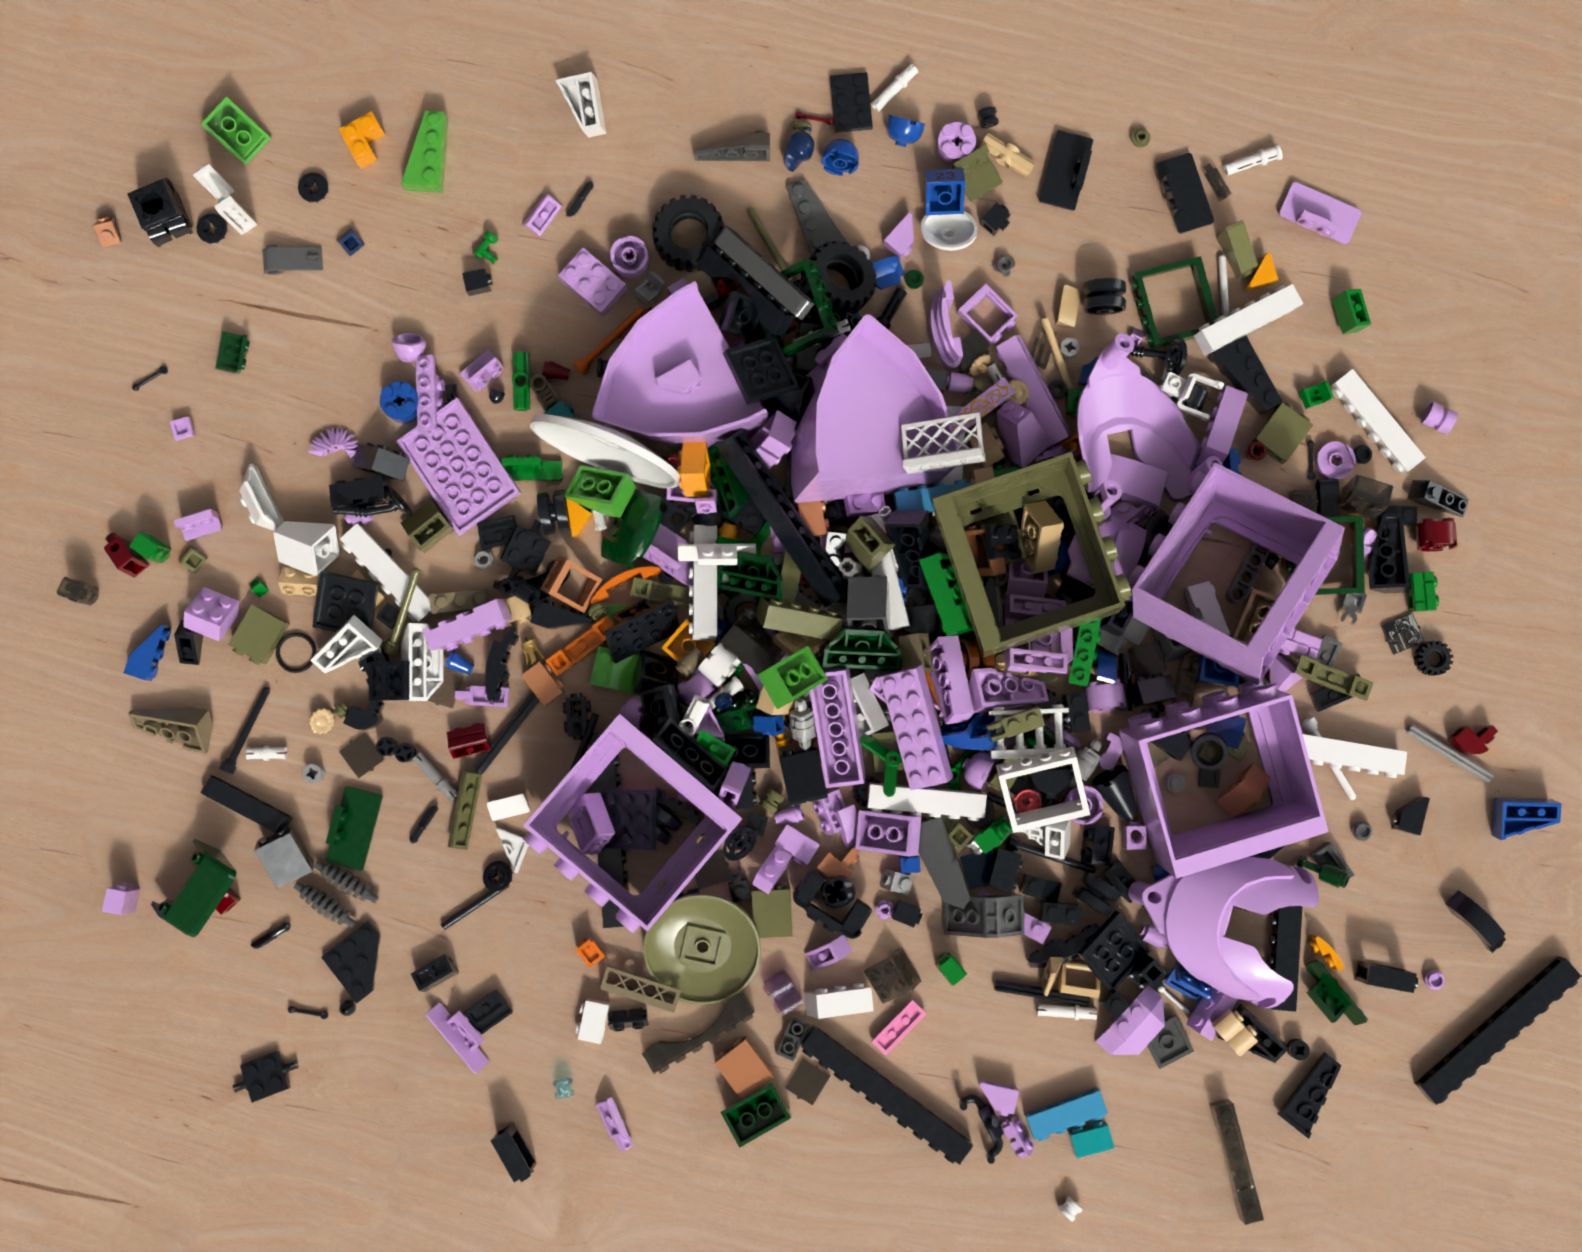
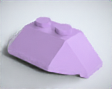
(1135, 1026)

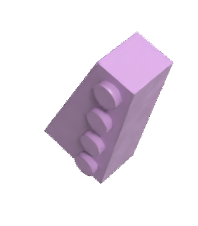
(1223, 424)
(468, 625)

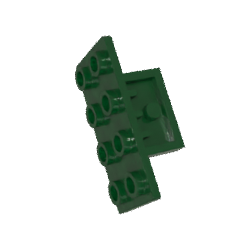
(353, 828)

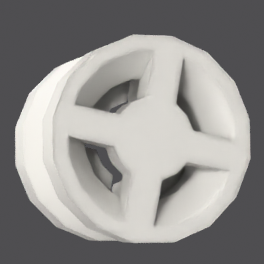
(1070, 1208)

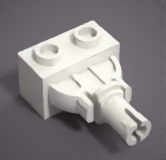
(1053, 837)

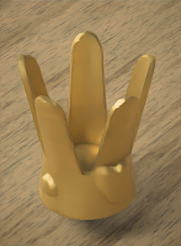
(528, 649)

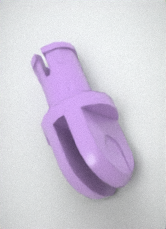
(1369, 541)

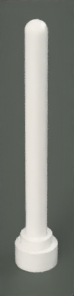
(1223, 286)
(1310, 726)

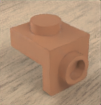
(107, 231)

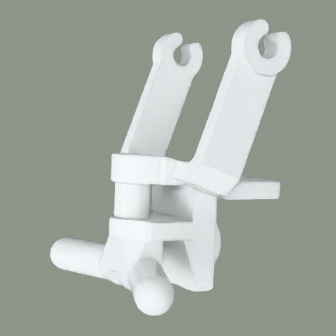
(1181, 388)

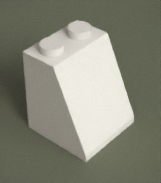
(306, 545)

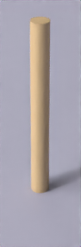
(1057, 353)

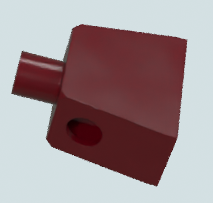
(123, 556)

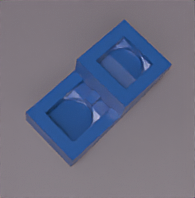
(1106, 667)

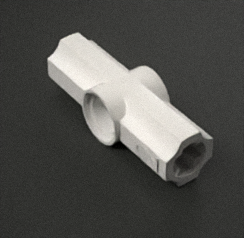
(695, 714)

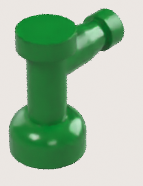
(482, 248)

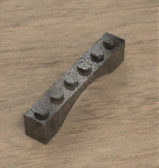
(665, 1052)
(1241, 1175)

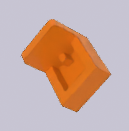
(589, 952)

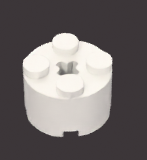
(719, 665)

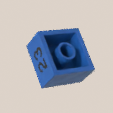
(944, 191)

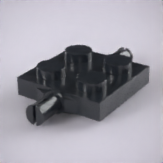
(525, 549)
(265, 1076)

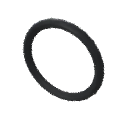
(279, 647)

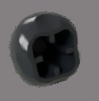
(709, 519)
(838, 891)

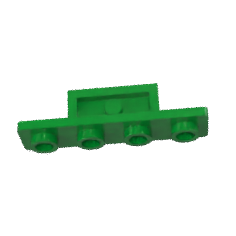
(532, 468)
(1085, 653)

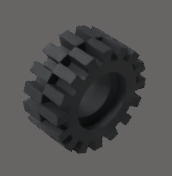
(1441, 649)

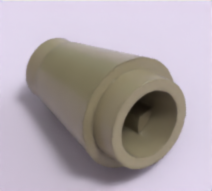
(689, 662)

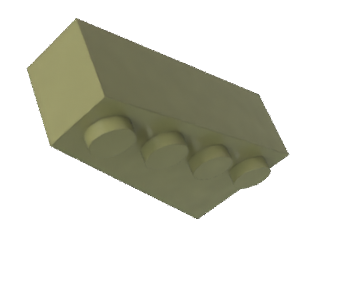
(798, 618)

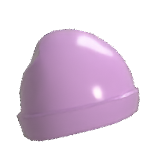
(408, 346)

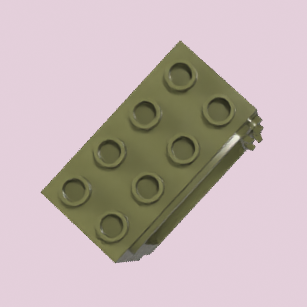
(1008, 492)

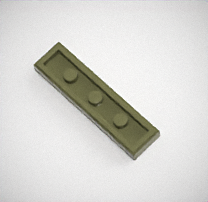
(464, 810)

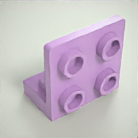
(482, 370)

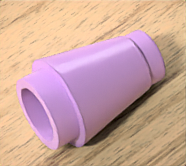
(792, 814)

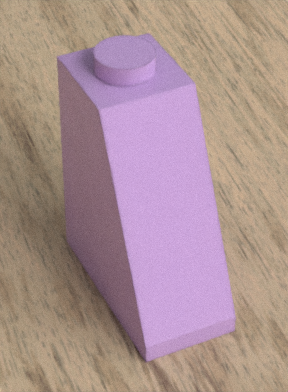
(734, 784)

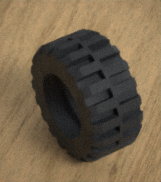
(672, 214)
(853, 267)

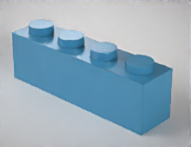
(922, 497)
(1066, 1113)

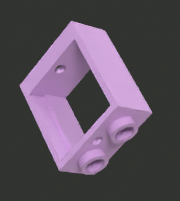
(987, 292)
(592, 806)

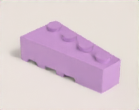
(950, 680)

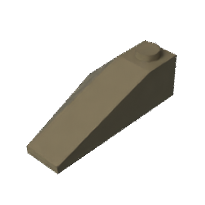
(183, 725)

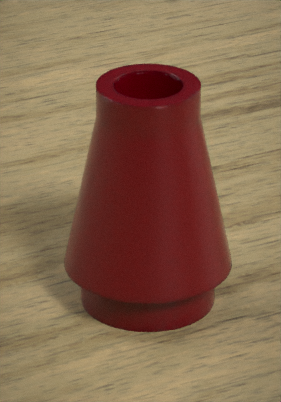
(555, 371)
(1259, 450)

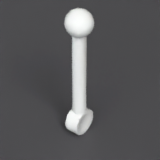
(1161, 988)

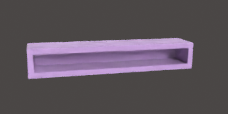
(1040, 401)

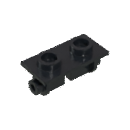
(620, 1021)

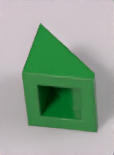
(258, 587)

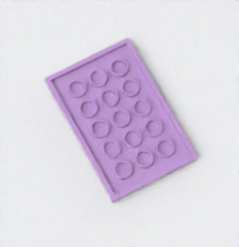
(459, 467)

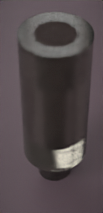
(1217, 182)

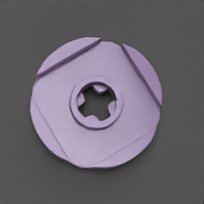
(1340, 451)

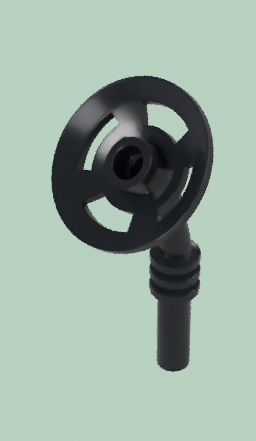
(1169, 355)
(395, 504)
(738, 842)

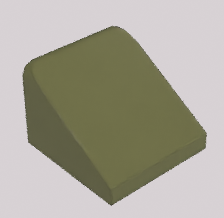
(192, 559)

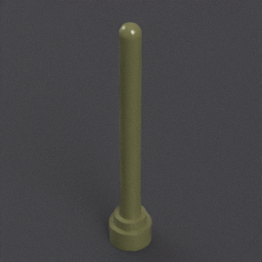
(767, 240)
(392, 646)

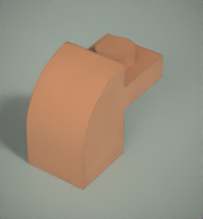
(834, 867)

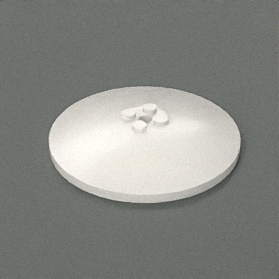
(605, 448)

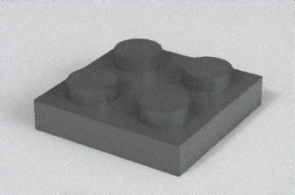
(1169, 1043)

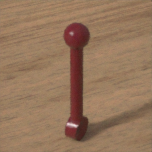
(799, 115)

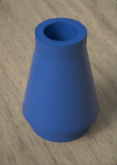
(458, 663)

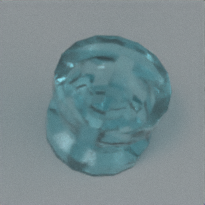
(563, 1088)

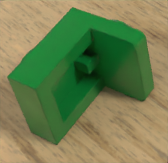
(1316, 395)

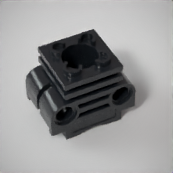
(171, 218)

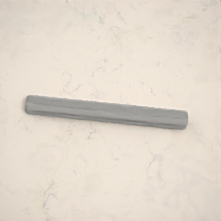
(1450, 753)

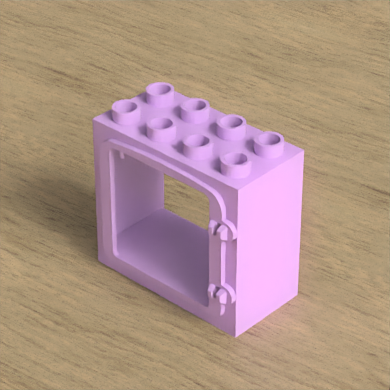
(1263, 519)
(1295, 804)
(678, 871)

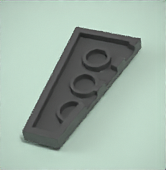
(813, 218)

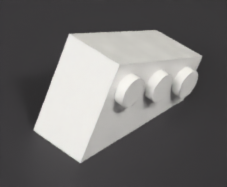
(345, 645)

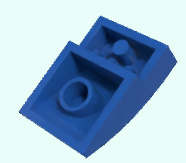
(970, 734)

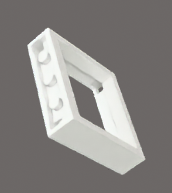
(1049, 814)

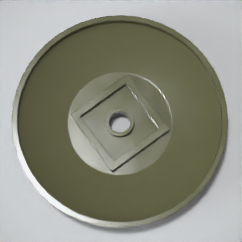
(704, 974)

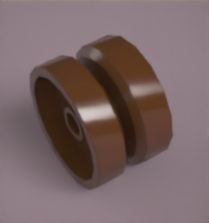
(973, 657)

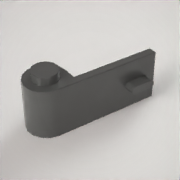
(282, 259)

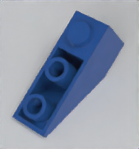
(145, 658)

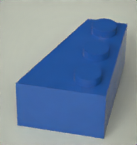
(1520, 815)

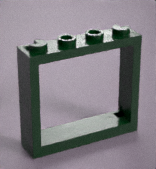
(1143, 303)
(823, 305)
(1357, 557)

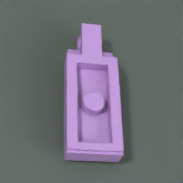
(477, 697)
(614, 1124)

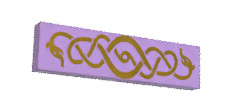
(986, 402)

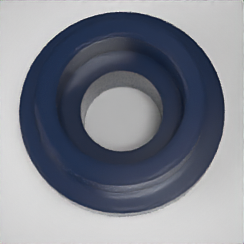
(723, 700)

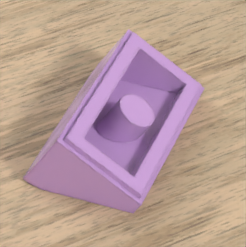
(542, 214)

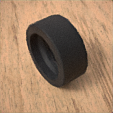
(1213, 765)

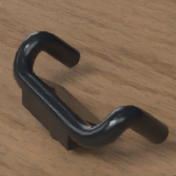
(990, 1121)

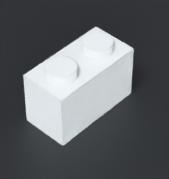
(593, 1020)

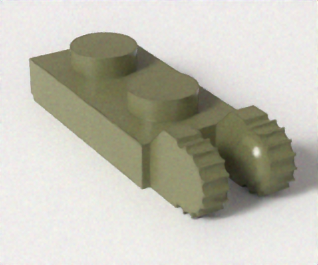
(1017, 723)

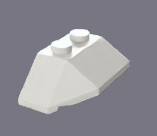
(259, 500)
(425, 665)

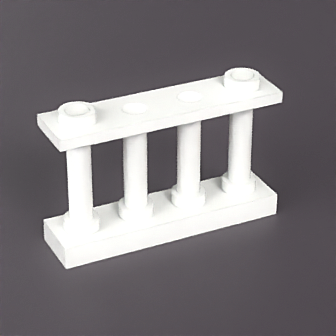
(227, 206)
(1020, 750)

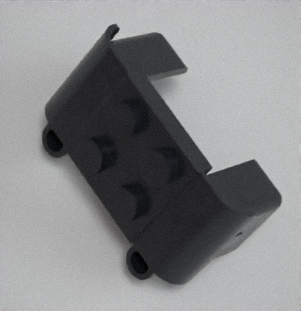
(852, 922)

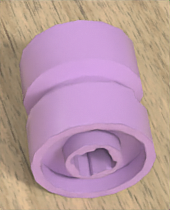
(1441, 419)

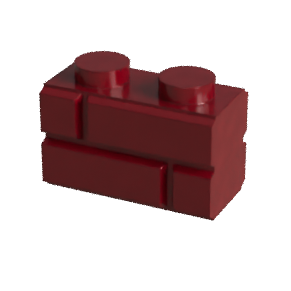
(468, 740)

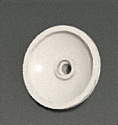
(949, 231)

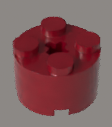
(1436, 535)

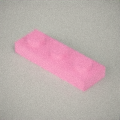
(898, 1027)

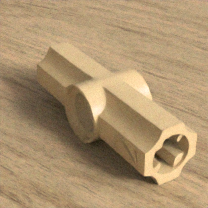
(1008, 155)

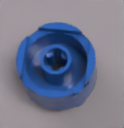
(392, 395)

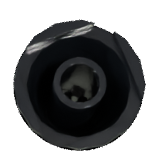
(1117, 792)

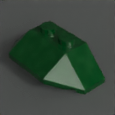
(730, 492)
(752, 575)
(863, 650)

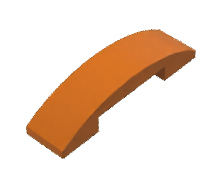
(646, 572)
(580, 647)

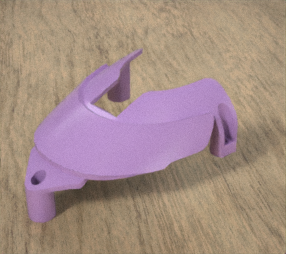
(1123, 401)
(1197, 911)

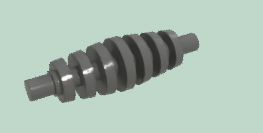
(325, 870)
(324, 904)

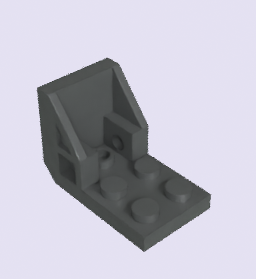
(986, 917)

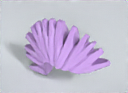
(334, 443)

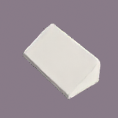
(508, 807)

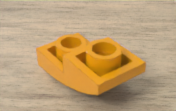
(1322, 948)

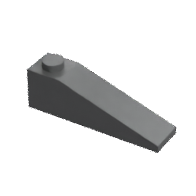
(743, 148)

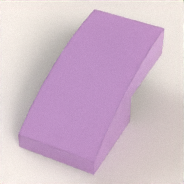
(848, 821)

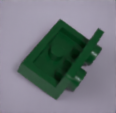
(231, 352)

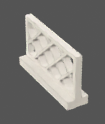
(946, 459)

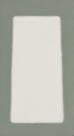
(921, 350)

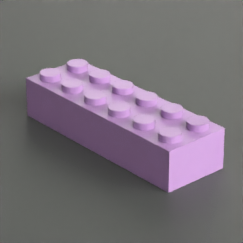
(916, 727)
(838, 729)

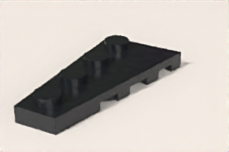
(1305, 1102)

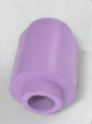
(958, 382)
(1152, 936)

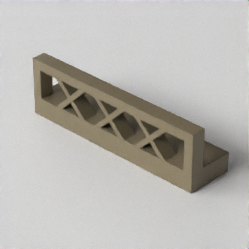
(636, 994)

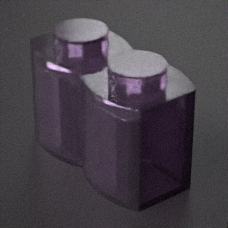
(783, 991)

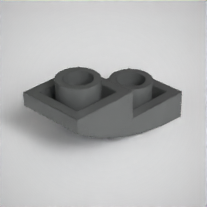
(792, 1038)

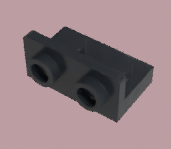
(1097, 844)

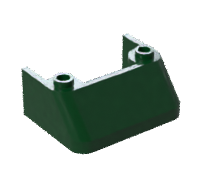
(201, 891)

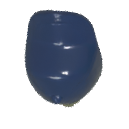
(800, 146)

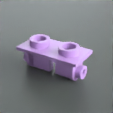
(1022, 1145)

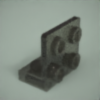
(893, 976)

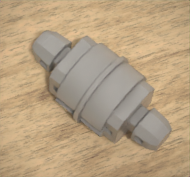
(802, 723)
(1087, 761)

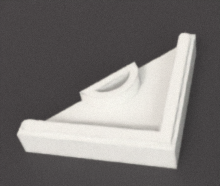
(514, 847)

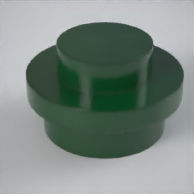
(914, 279)

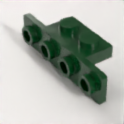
(735, 716)
(1331, 997)

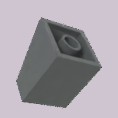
(868, 603)

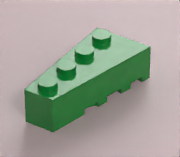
(946, 594)

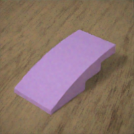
(1138, 481)

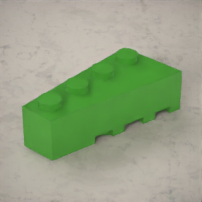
(428, 156)

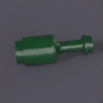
(1327, 872)

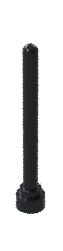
(229, 764)
(1014, 843)

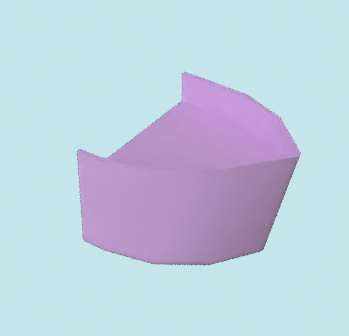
(657, 343)
(852, 425)

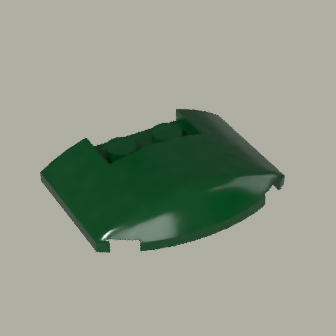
(635, 529)

